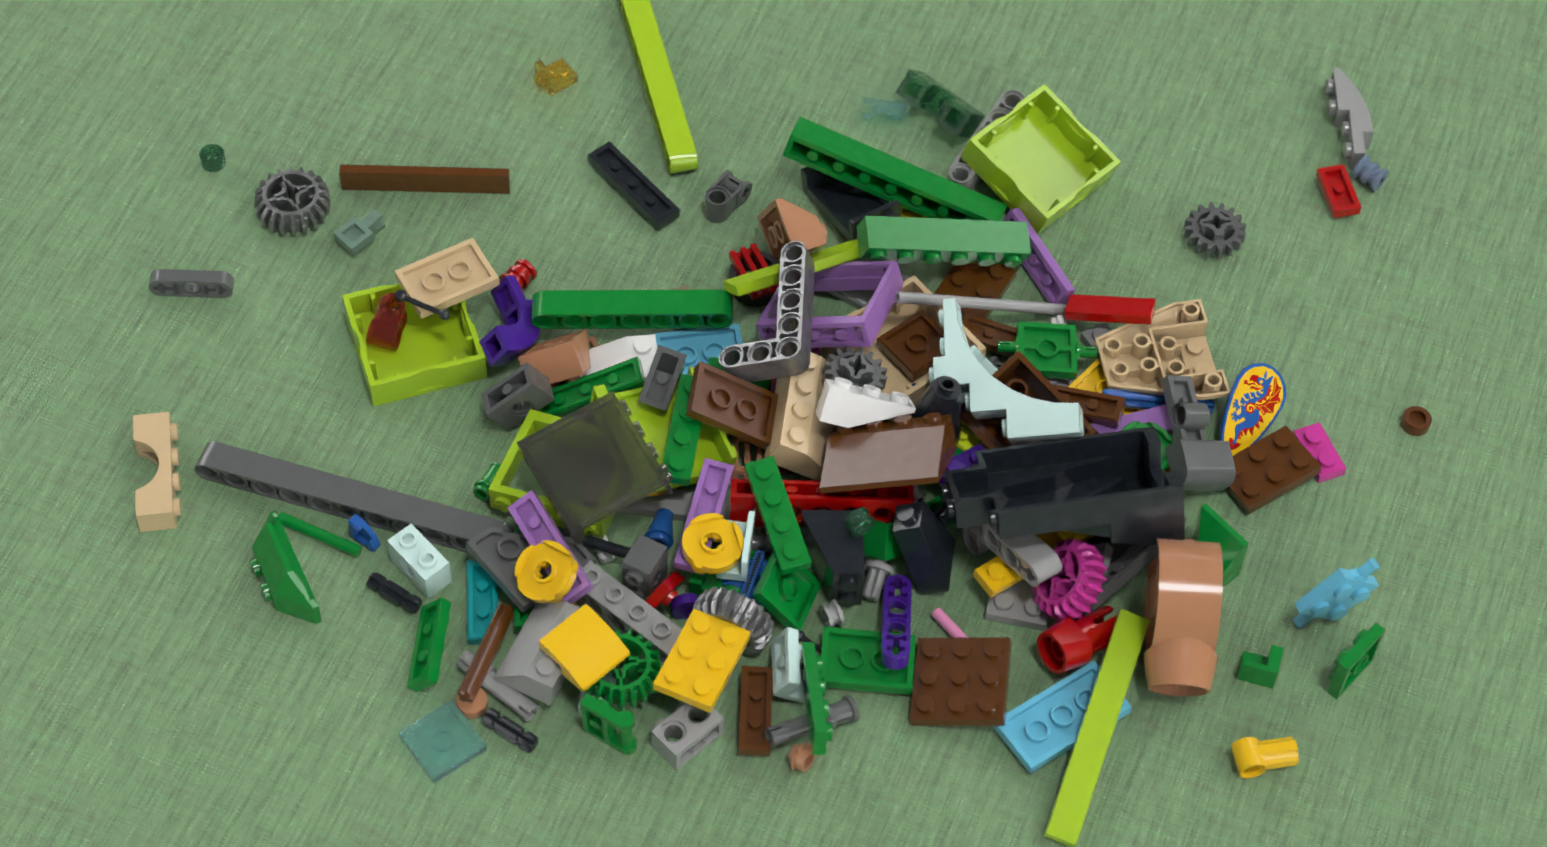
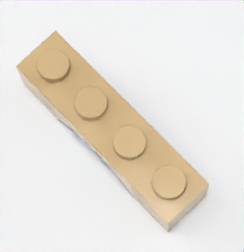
(157, 500)

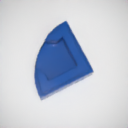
(363, 533)

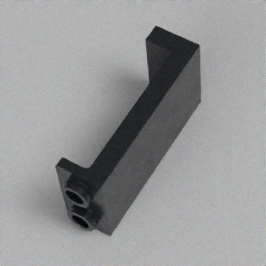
(843, 202)

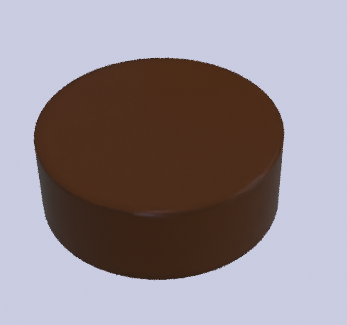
(1416, 421)

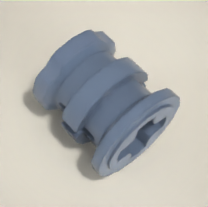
(1370, 173)

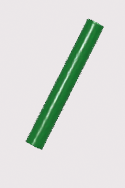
(320, 534)

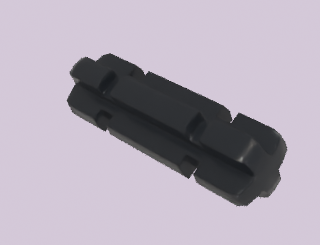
(394, 593)
(510, 730)

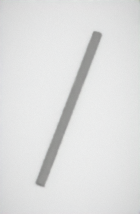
(982, 303)

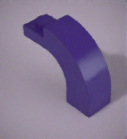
(518, 333)

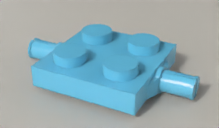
(1337, 594)

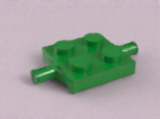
(1049, 348)

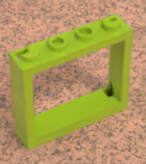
(503, 496)

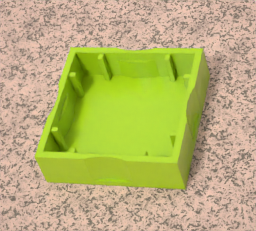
(1040, 158)
(430, 353)

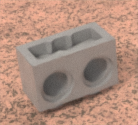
(692, 735)

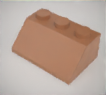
(786, 223)

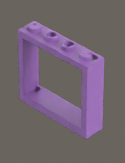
(842, 330)

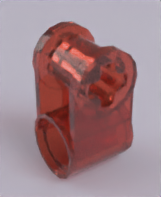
(388, 323)

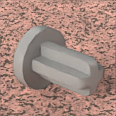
(876, 575)

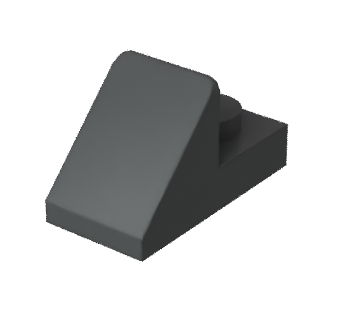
(663, 378)

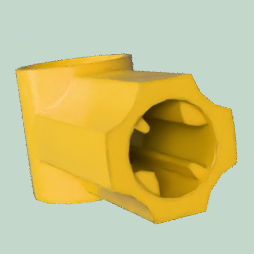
(1256, 756)

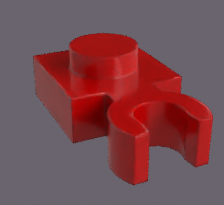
(666, 590)

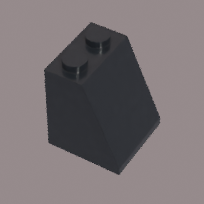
(835, 555)

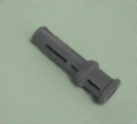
(791, 729)

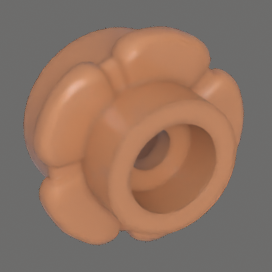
(801, 757)

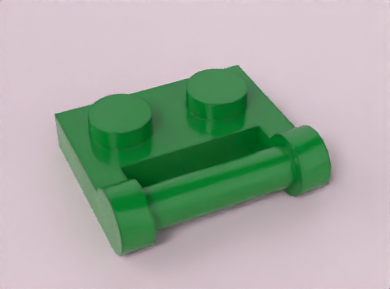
(602, 721)

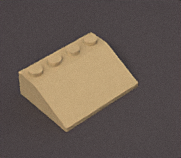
(797, 433)

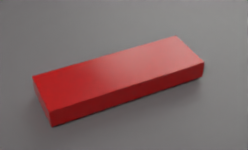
(1110, 309)

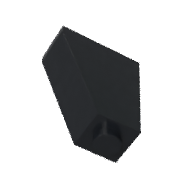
(925, 547)

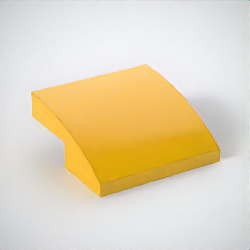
(584, 648)

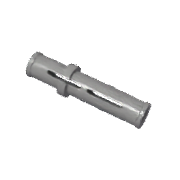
(512, 698)

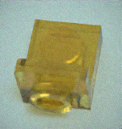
(554, 76)

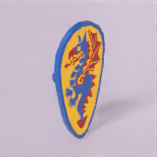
(1252, 405)

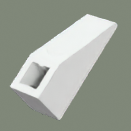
(855, 405)

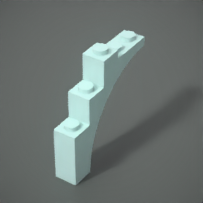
(1027, 418)

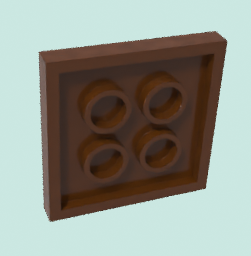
(961, 681)

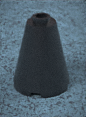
(942, 397)

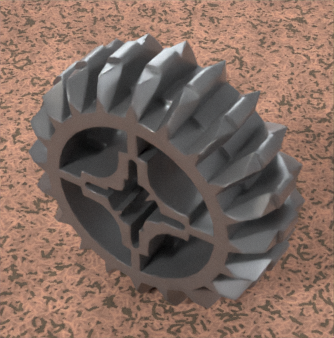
(277, 196)
(739, 611)

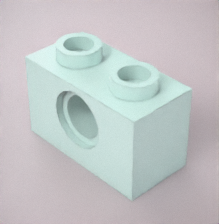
(419, 561)

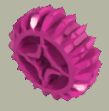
(1077, 584)

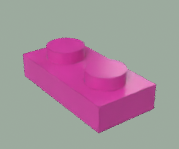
(1319, 445)

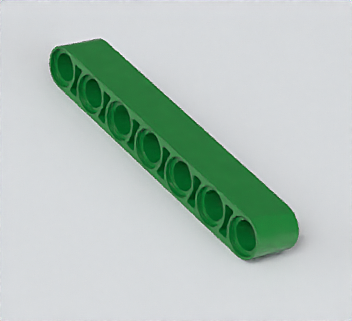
(632, 309)

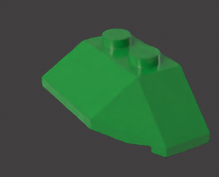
(282, 572)

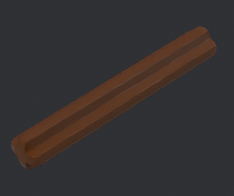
(485, 653)

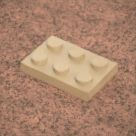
(448, 276)

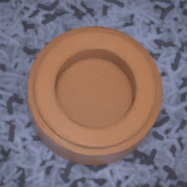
(476, 708)

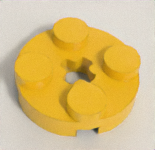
(712, 560)
(557, 583)

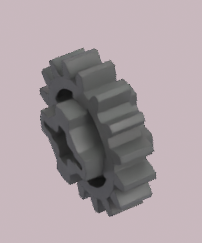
(1214, 230)
(862, 365)

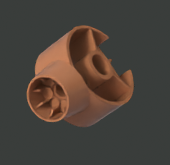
(1184, 617)

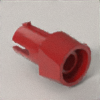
(1072, 643)

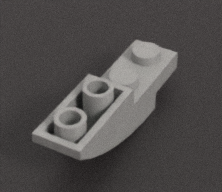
(1350, 114)

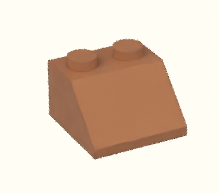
(560, 357)

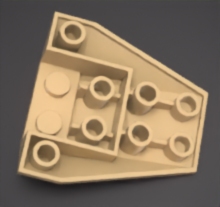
(1173, 344)

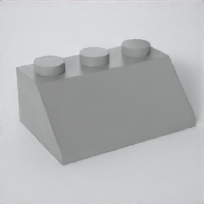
(528, 666)

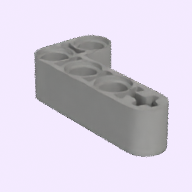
(1024, 554)

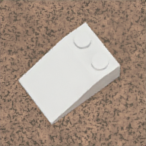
(621, 350)

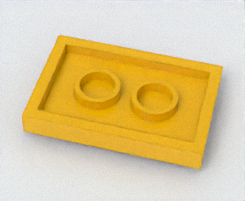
(701, 660)

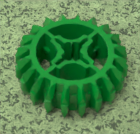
(641, 663)

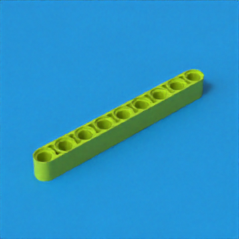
(659, 85)

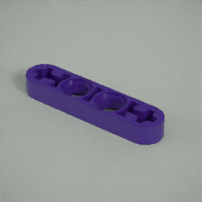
(896, 621)

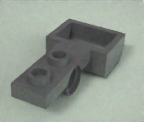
(1198, 461)

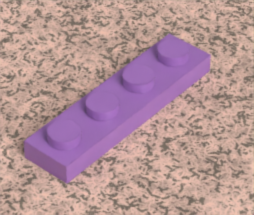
(1043, 266)
(708, 498)
(539, 526)

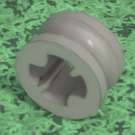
(831, 614)

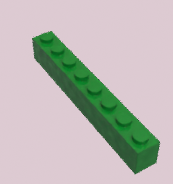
(886, 175)

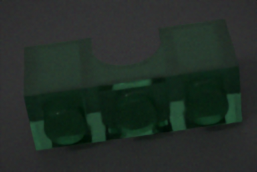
(933, 97)

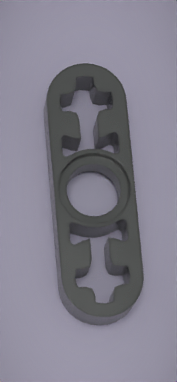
(175, 283)

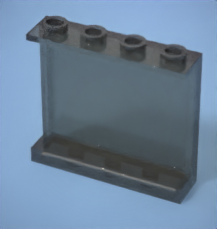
(593, 463)

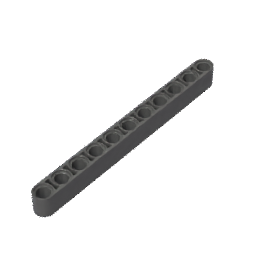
(340, 495)

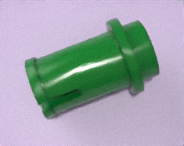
(481, 486)

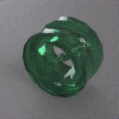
(212, 164)
(859, 522)

